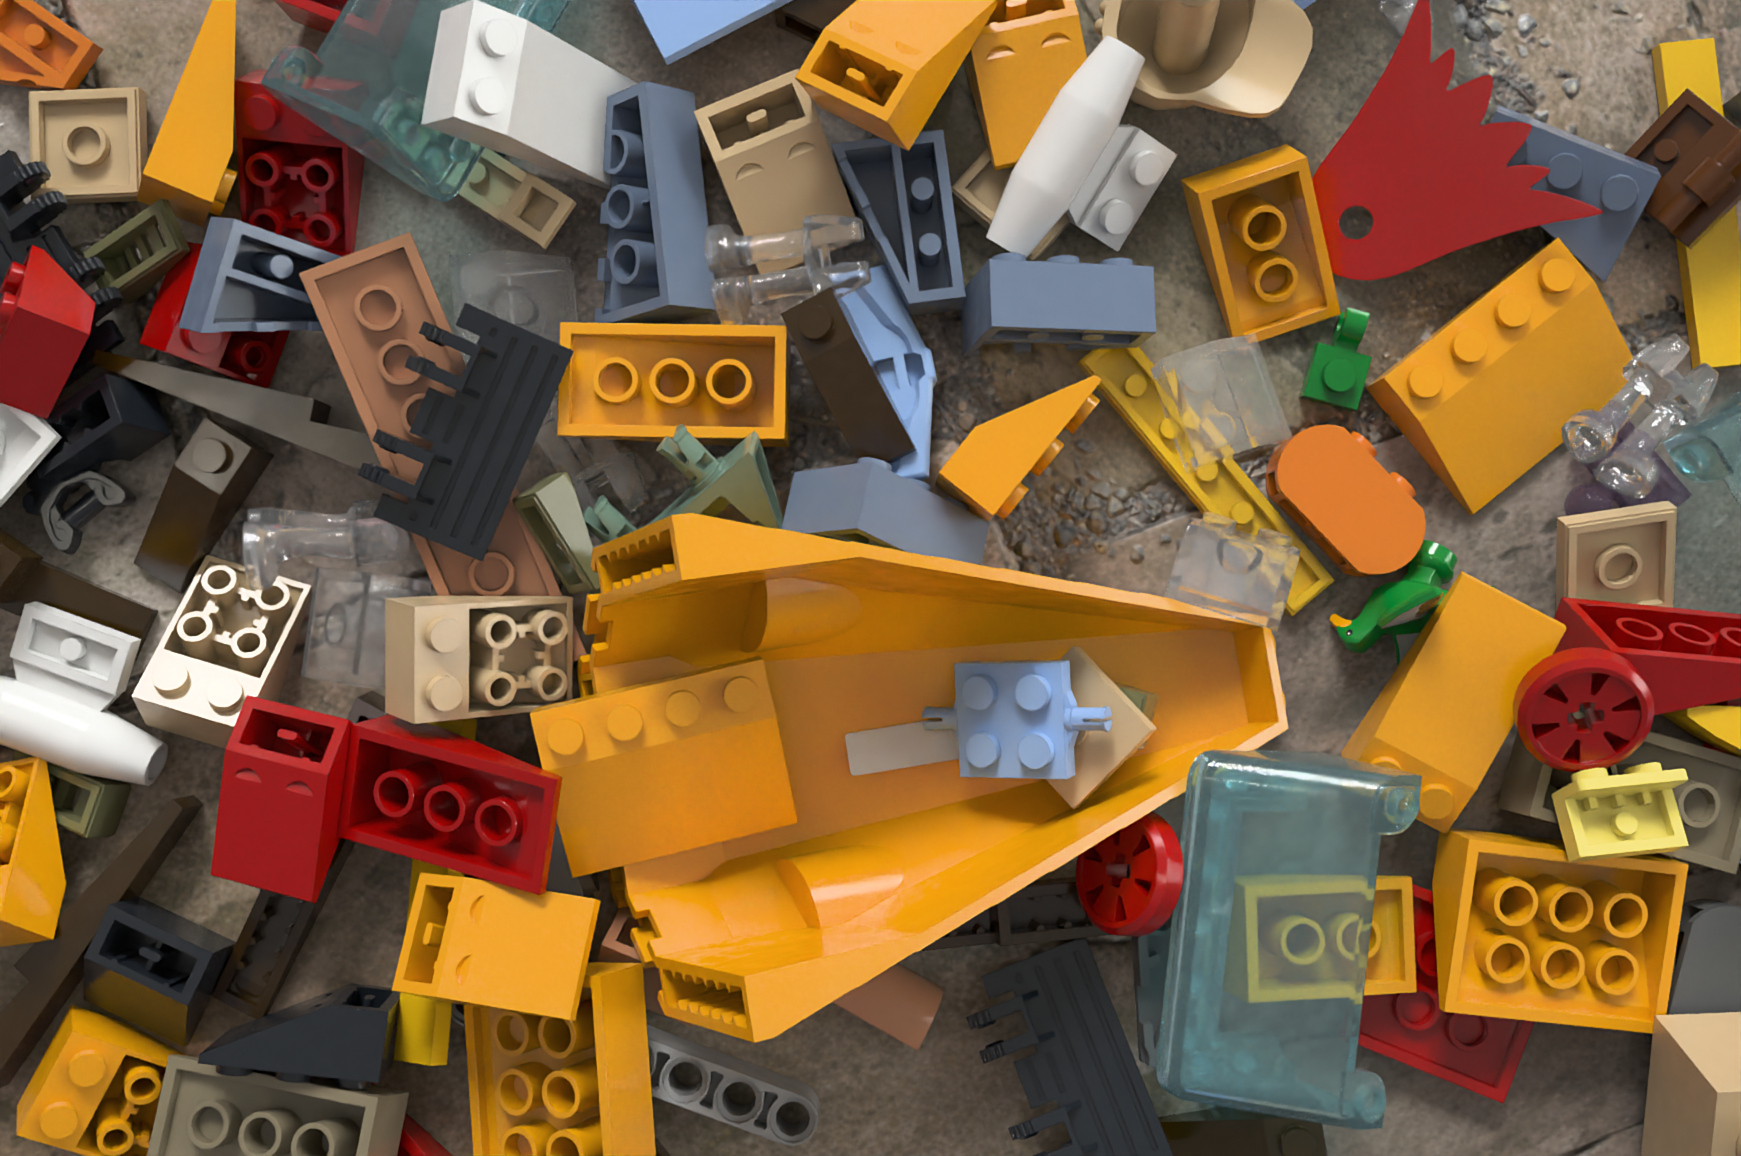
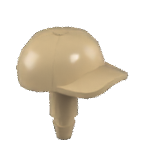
(1212, 52)

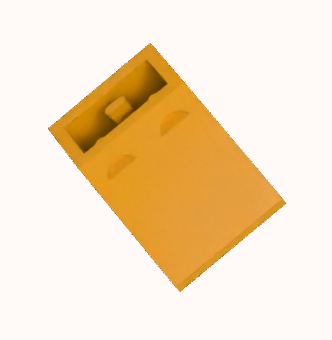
(891, 62)
(1020, 68)
(1000, 452)
(29, 854)
(496, 946)
(95, 1087)

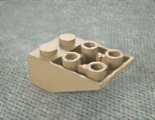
(773, 160)
(221, 650)
(476, 655)

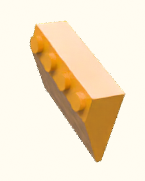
(1506, 376)
(666, 765)
(1554, 936)
(563, 1082)

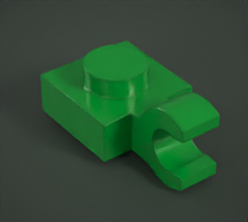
(1336, 370)

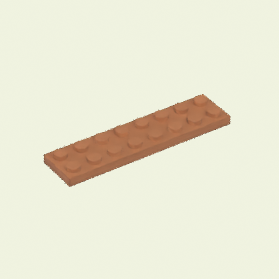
(372, 320)

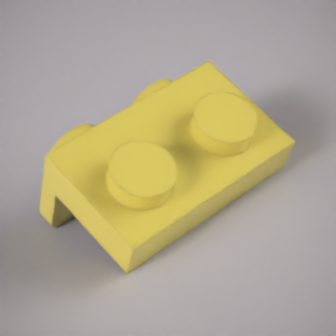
(1620, 813)

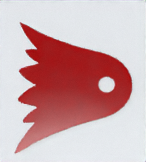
(1428, 168)

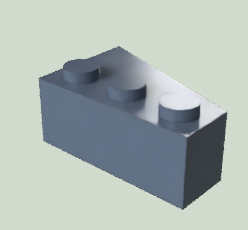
(1592, 175)
(908, 216)
(251, 281)
(1058, 304)
(883, 510)

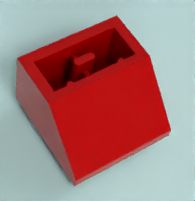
(41, 332)
(234, 354)

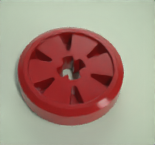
(1611, 728)
(1151, 892)

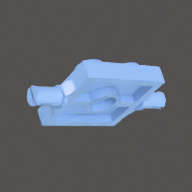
(1016, 719)

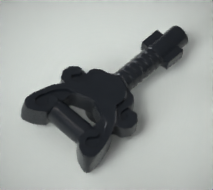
(65, 526)

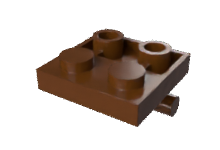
(1697, 166)

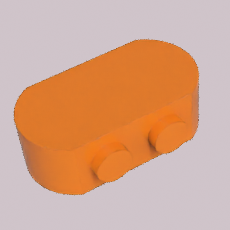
(1346, 500)

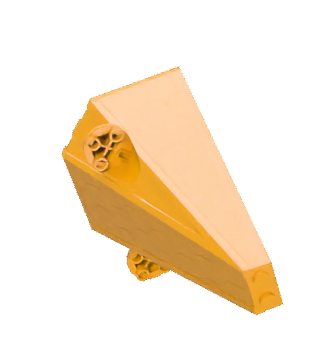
(863, 642)

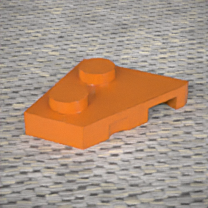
(41, 48)

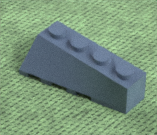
(654, 209)

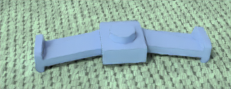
(901, 361)

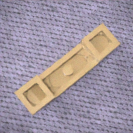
(516, 198)

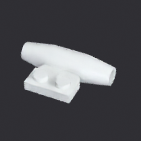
(1084, 160)
(60, 697)

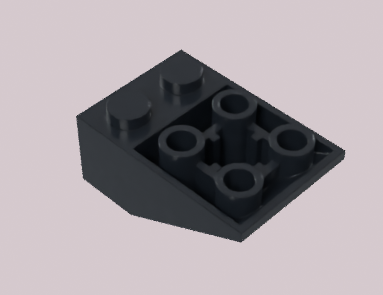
(332, 1035)

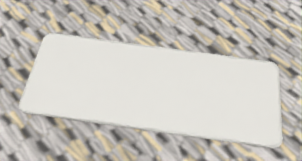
(899, 748)

